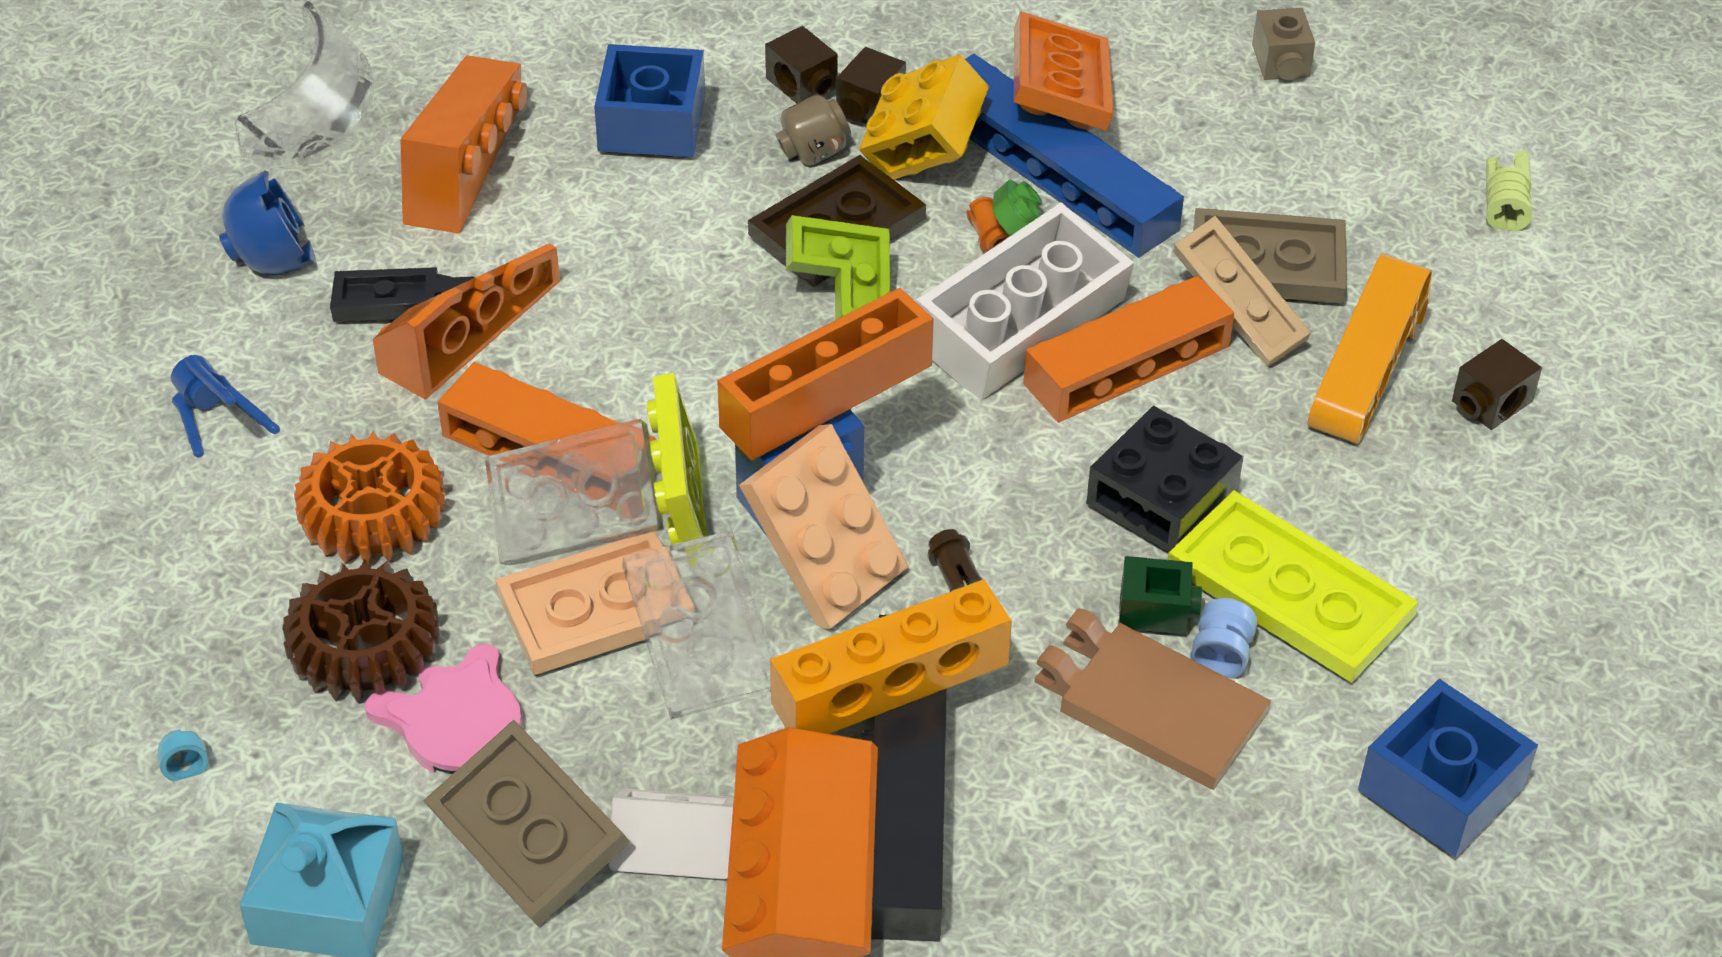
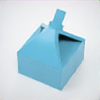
(322, 881)

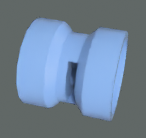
(1227, 629)

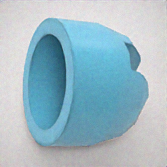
(191, 750)

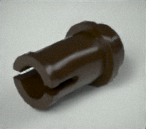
(951, 555)

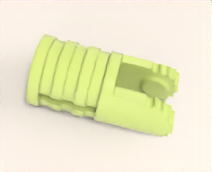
(1509, 193)

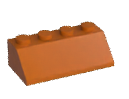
(801, 847)

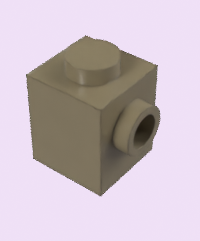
(1283, 43)

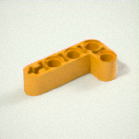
(1370, 347)

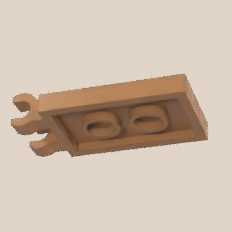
(1152, 698)

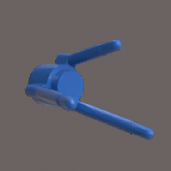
(203, 388)

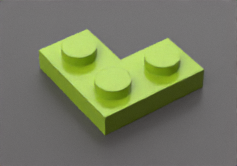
(849, 252)

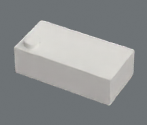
(1020, 294)

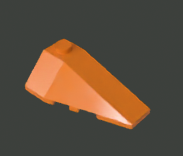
(450, 329)

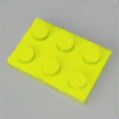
(679, 462)

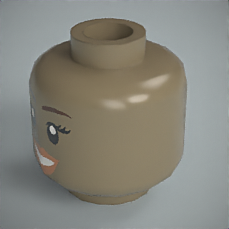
(813, 130)

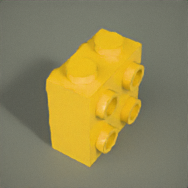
(924, 117)

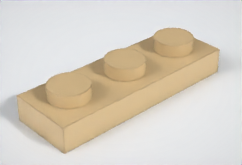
(1259, 309)

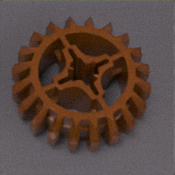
(369, 641)

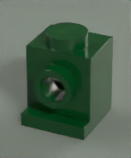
(1158, 595)

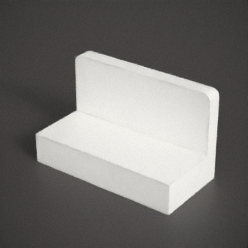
(673, 833)

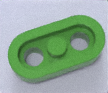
(1016, 205)

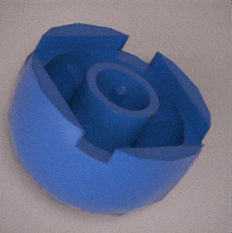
(263, 227)

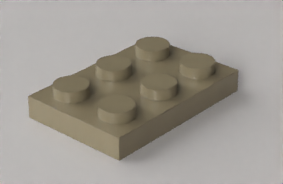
(1295, 253)
(526, 822)

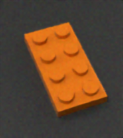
(1062, 72)

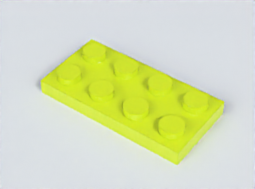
(1295, 585)

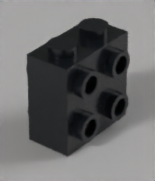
(1162, 478)

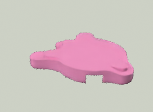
(452, 713)

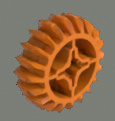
(370, 509)

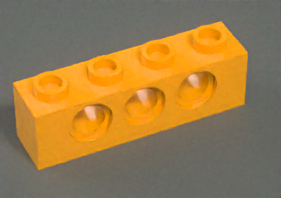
(891, 660)

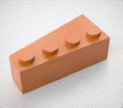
(457, 141)

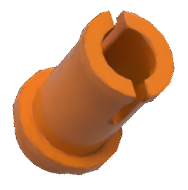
(986, 224)

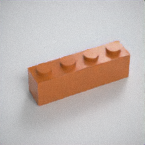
(1127, 348)
(825, 373)
(504, 414)

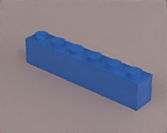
(1076, 168)

